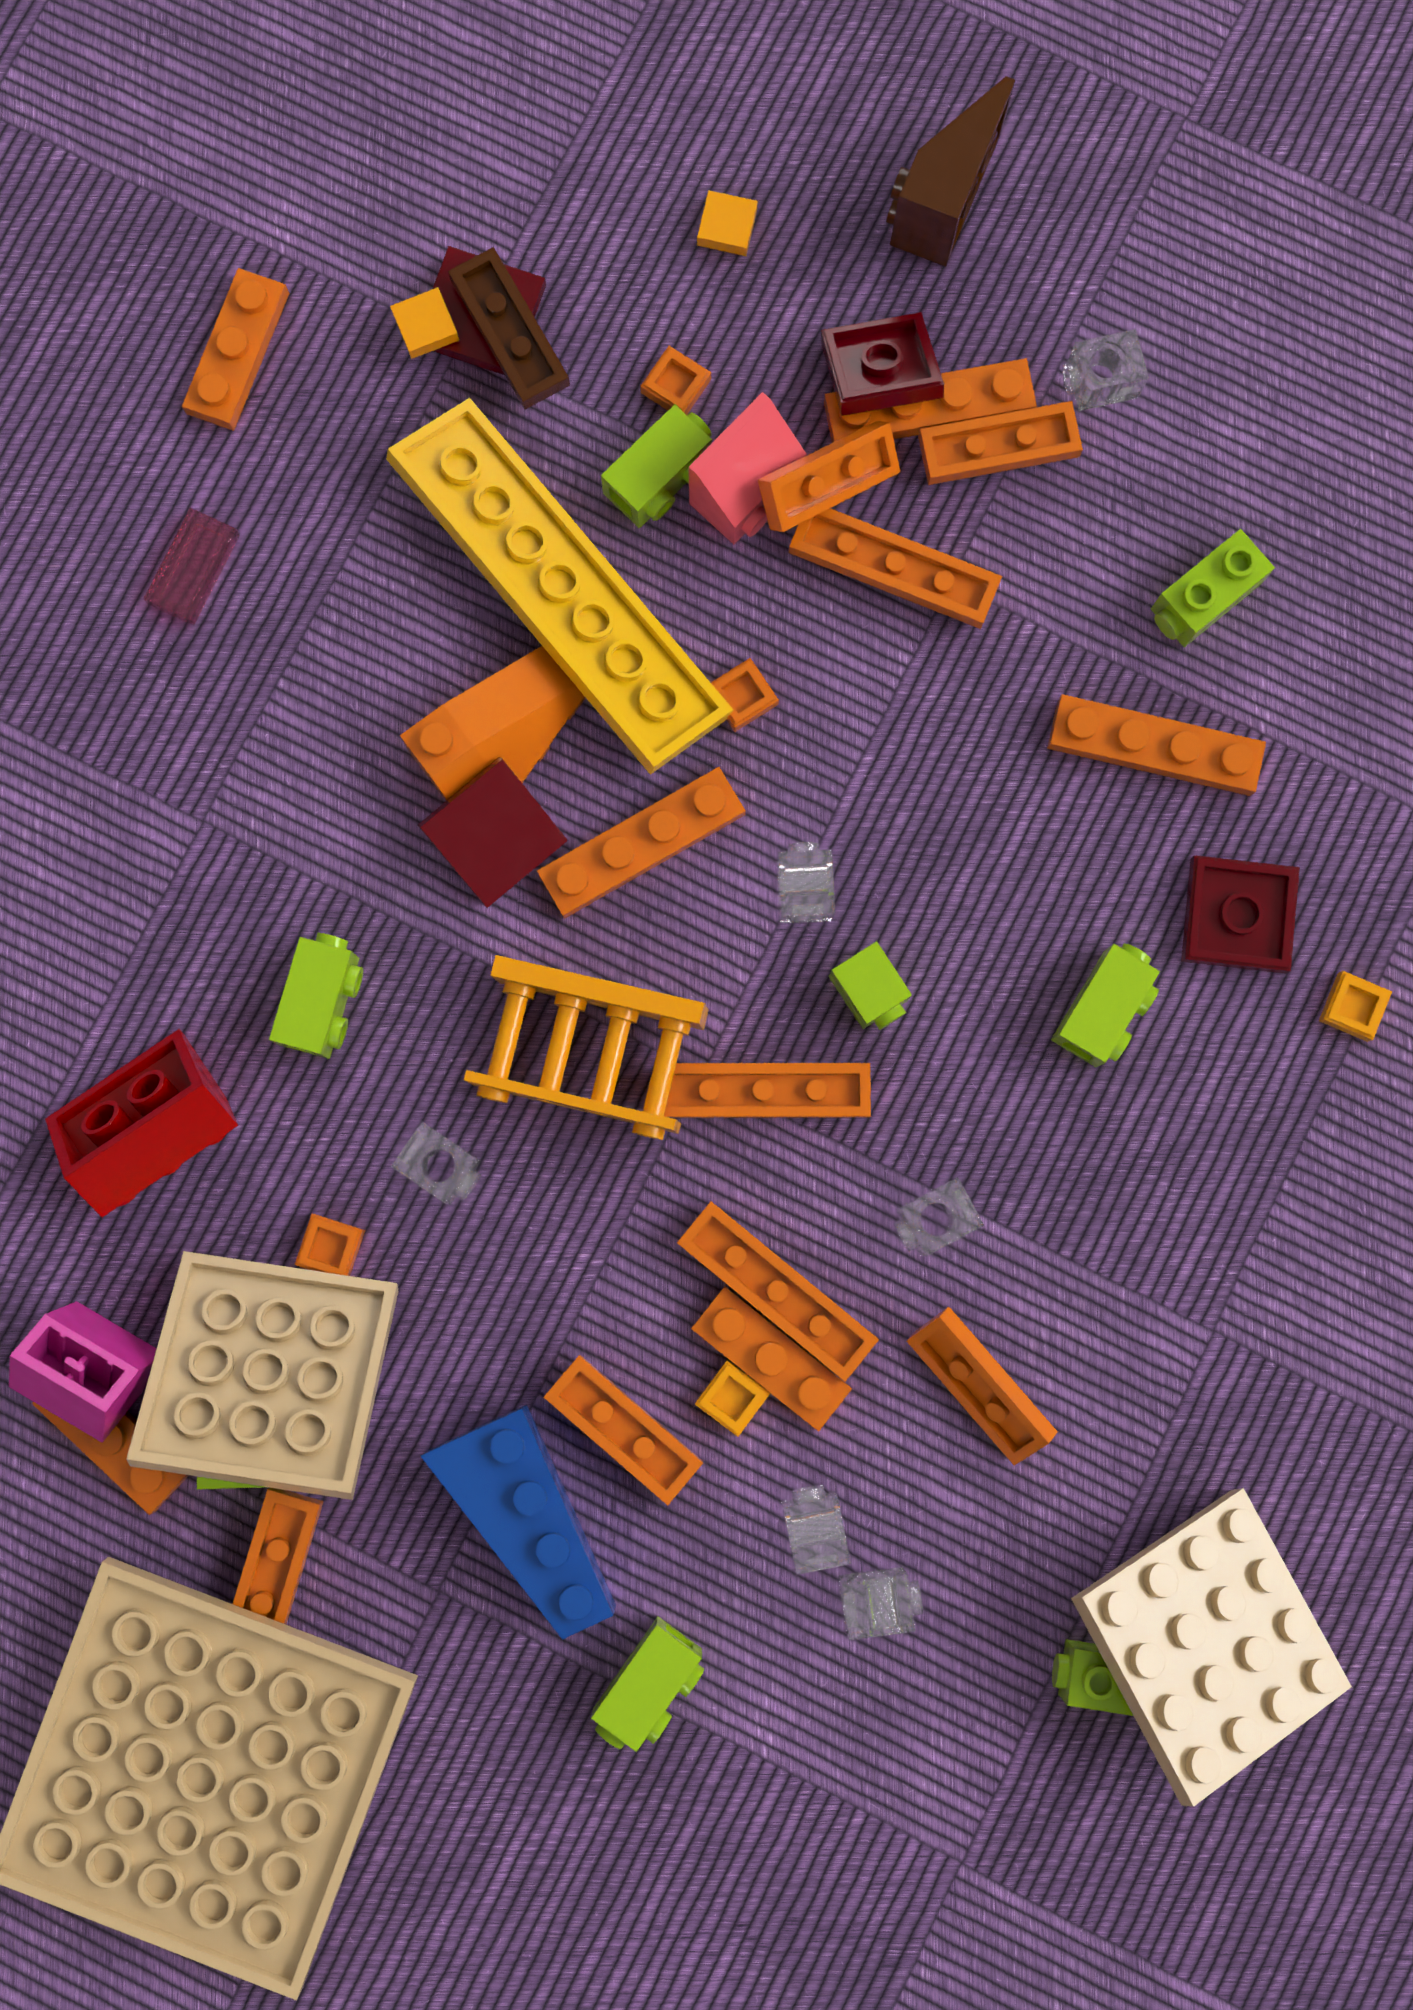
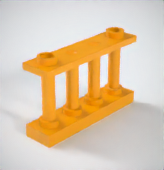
(572, 995)

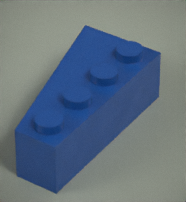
(524, 1514)

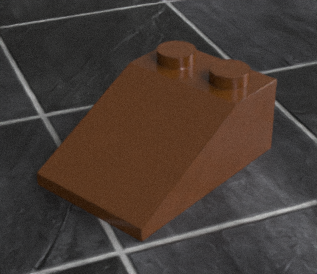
(944, 178)

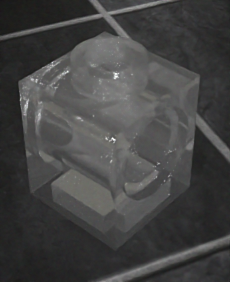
(1119, 354)
(805, 884)
(414, 1161)
(961, 1218)
(815, 1530)
(879, 1603)

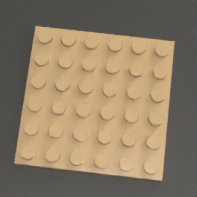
(201, 1777)

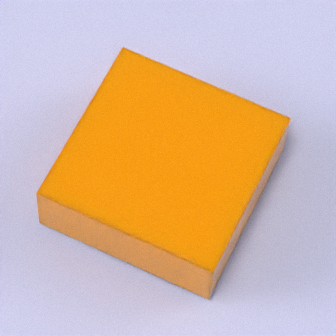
(727, 223)
(424, 323)
(1355, 1006)
(732, 1398)

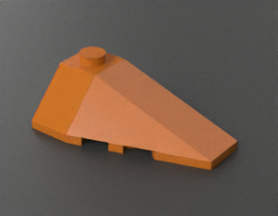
(503, 716)

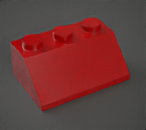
(139, 1124)

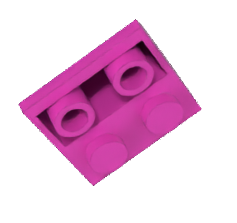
(81, 1368)

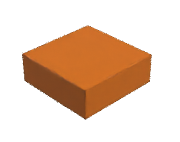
(675, 381)
(746, 694)
(329, 1246)

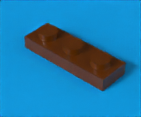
(509, 328)

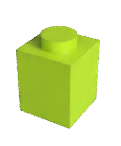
(871, 987)

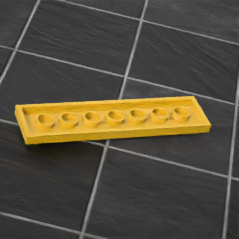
(559, 585)

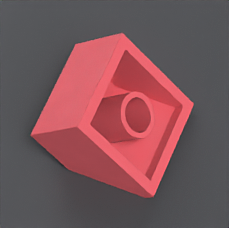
(727, 472)

